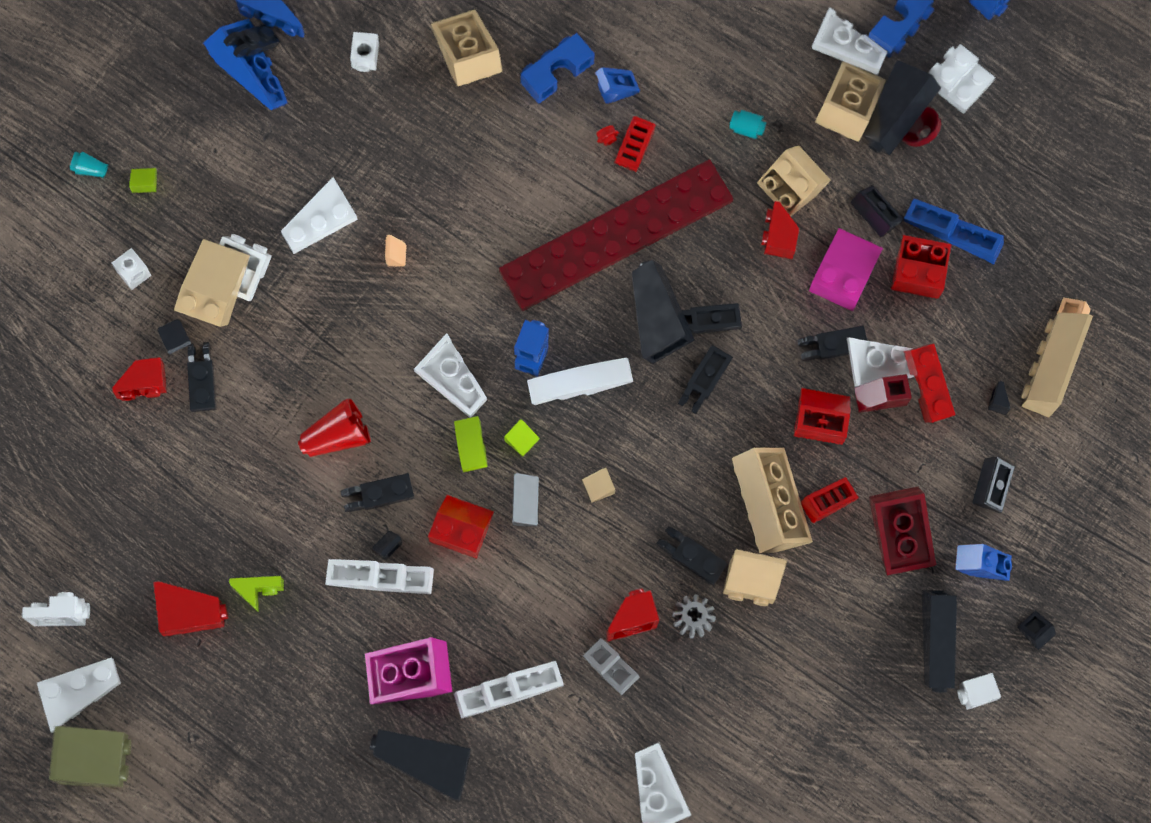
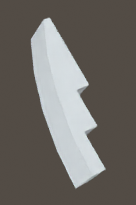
(580, 380)
(379, 576)
(508, 689)

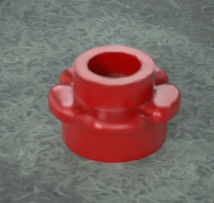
(607, 135)

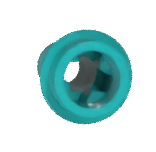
(87, 165)

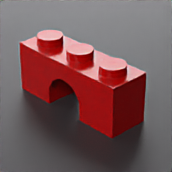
(927, 370)

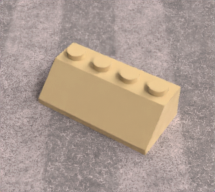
(1055, 362)
(771, 499)

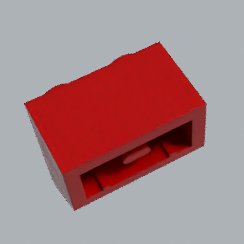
(921, 267)
(822, 416)

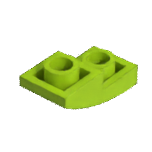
(470, 444)

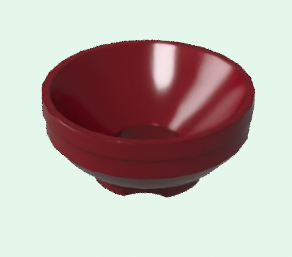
(928, 120)

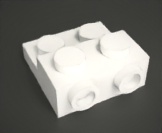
(961, 78)
(256, 265)
(62, 611)

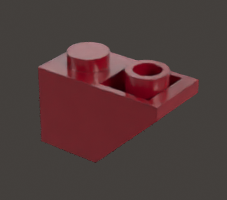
(883, 393)

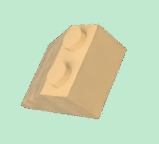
(467, 47)
(850, 101)
(212, 283)
(754, 577)

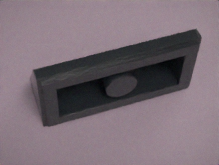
(876, 210)
(993, 484)

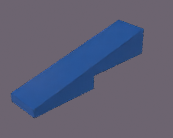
(955, 231)

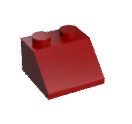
(460, 526)
(634, 616)

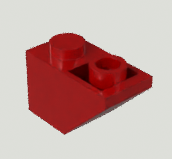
(782, 233)
(142, 379)

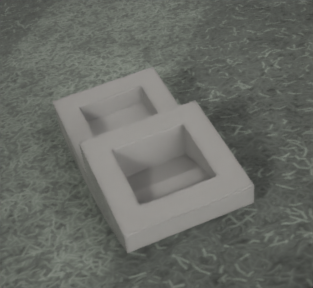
(611, 666)

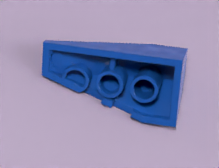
(250, 71)

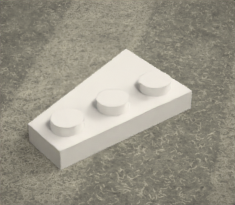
(846, 44)
(319, 218)
(876, 360)
(450, 376)
(75, 690)
(658, 790)

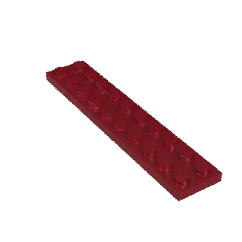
(615, 235)

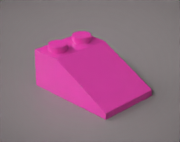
(845, 269)
(408, 671)

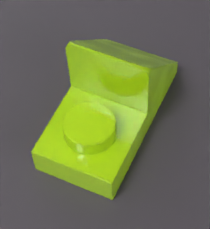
(249, 588)

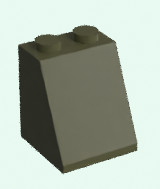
(89, 757)

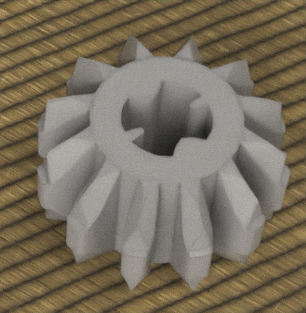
(686, 621)

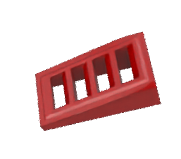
(644, 126)
(816, 508)

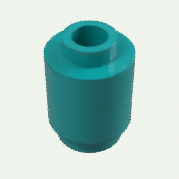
(747, 124)

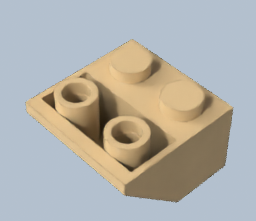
(793, 180)

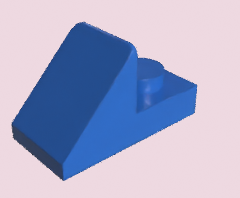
(616, 84)

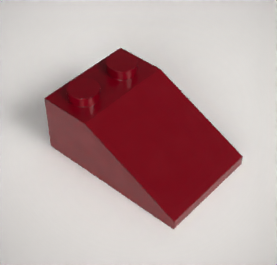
(903, 530)

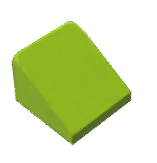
(143, 180)
(521, 438)

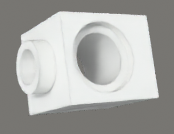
(364, 42)
(131, 269)
(978, 691)

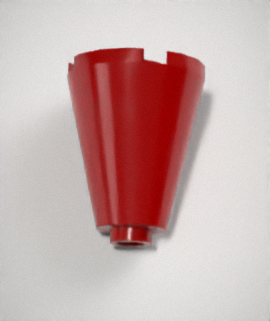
(335, 431)

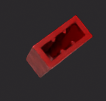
(187, 610)

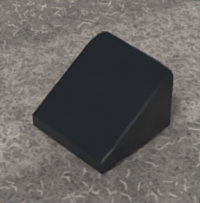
(174, 336)
(999, 400)
(387, 545)
(1037, 630)

